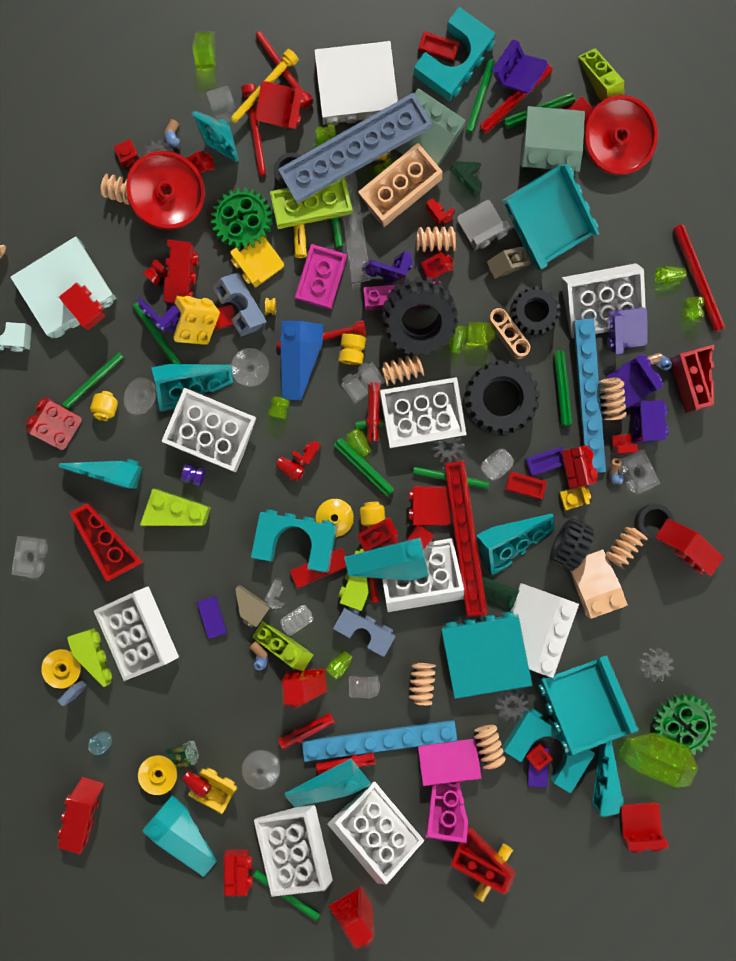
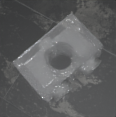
(647, 478)
(21, 564)

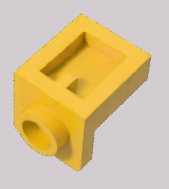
(575, 497)

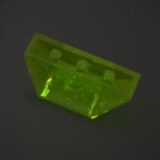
(660, 759)

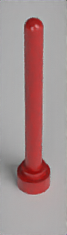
(247, 90)
(308, 100)
(357, 329)

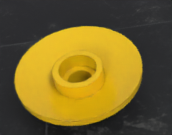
(341, 509)
(54, 675)
(157, 784)

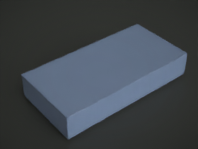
(72, 693)

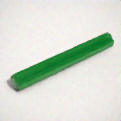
(557, 103)
(562, 388)
(363, 467)

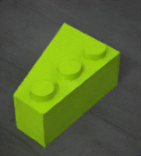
(172, 510)

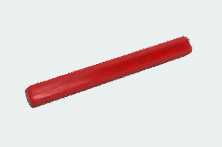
(509, 104)

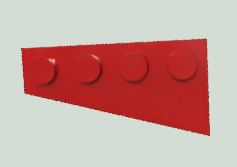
(106, 546)
(355, 917)

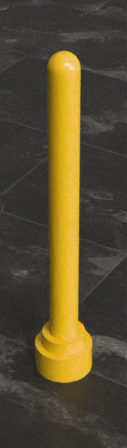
(289, 59)

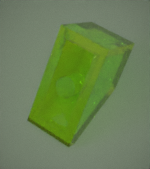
(204, 50)

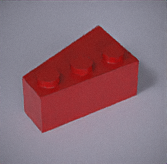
(180, 271)
(694, 377)
(690, 546)
(303, 686)
(78, 816)
(483, 863)

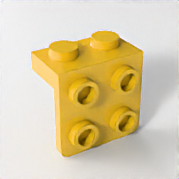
(257, 262)
(196, 320)
(220, 792)

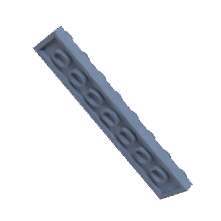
(355, 148)

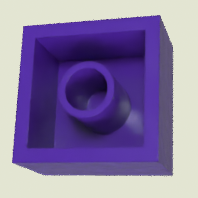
(649, 421)

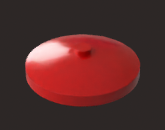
(620, 135)
(165, 190)

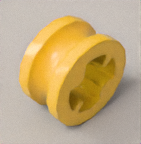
(270, 306)

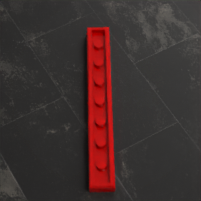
(466, 538)

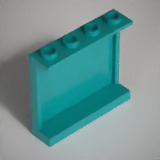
(550, 215)
(486, 655)
(587, 706)

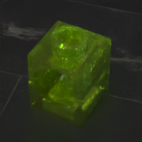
(479, 333)

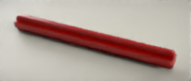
(698, 277)

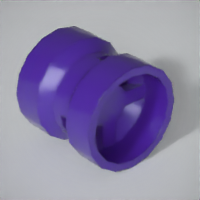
(193, 475)

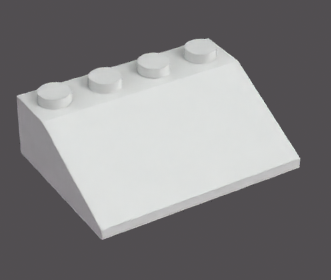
(601, 291)
(423, 412)
(209, 430)
(441, 585)
(544, 626)
(136, 634)
(376, 833)
(293, 851)

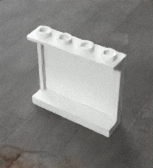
(355, 81)

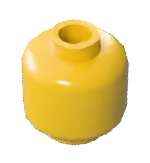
(103, 406)
(372, 513)

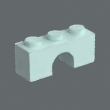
(16, 336)

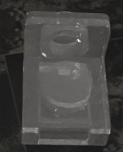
(275, 590)
(363, 686)

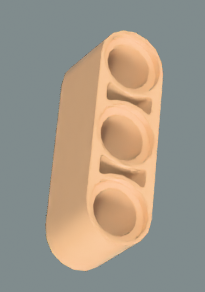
(508, 324)

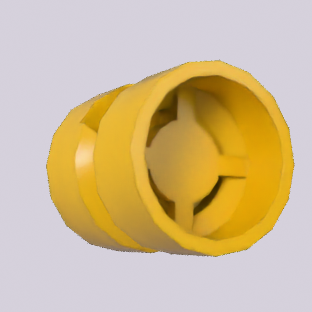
(352, 348)

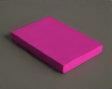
(321, 276)
(449, 762)

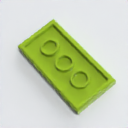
(323, 205)

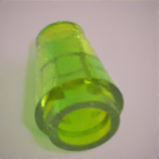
(669, 274)
(456, 343)
(358, 442)
(339, 665)

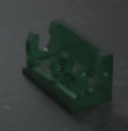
(499, 593)

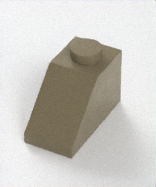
(508, 262)
(250, 607)

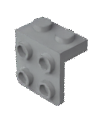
(482, 225)

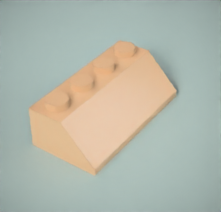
(401, 185)

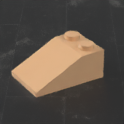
(598, 585)

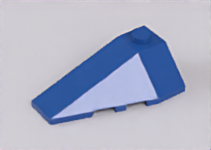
(299, 351)

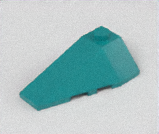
(216, 135)
(173, 378)
(116, 472)
(506, 541)
(395, 561)
(332, 784)
(607, 791)
(180, 836)

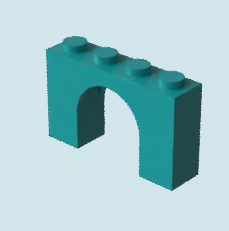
(447, 79)
(271, 526)
(534, 727)

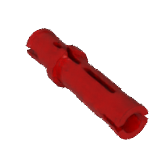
(373, 412)
(285, 741)
(360, 761)

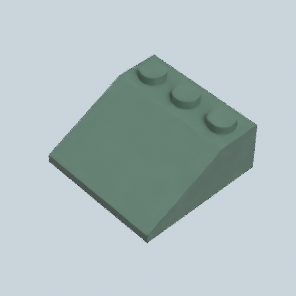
(444, 130)
(553, 138)

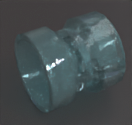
(102, 739)

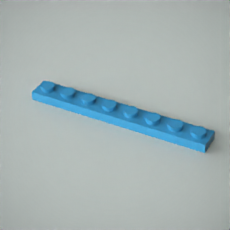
(589, 390)
(379, 740)

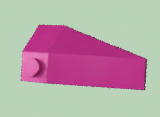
(446, 814)

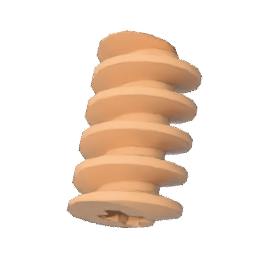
(114, 189)
(436, 238)
(402, 369)
(613, 398)
(625, 546)
(422, 686)
(491, 746)

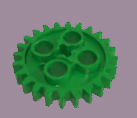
(236, 203)
(696, 711)

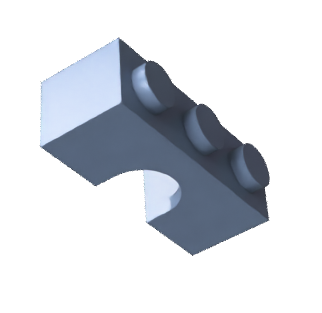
(233, 290)
(380, 636)

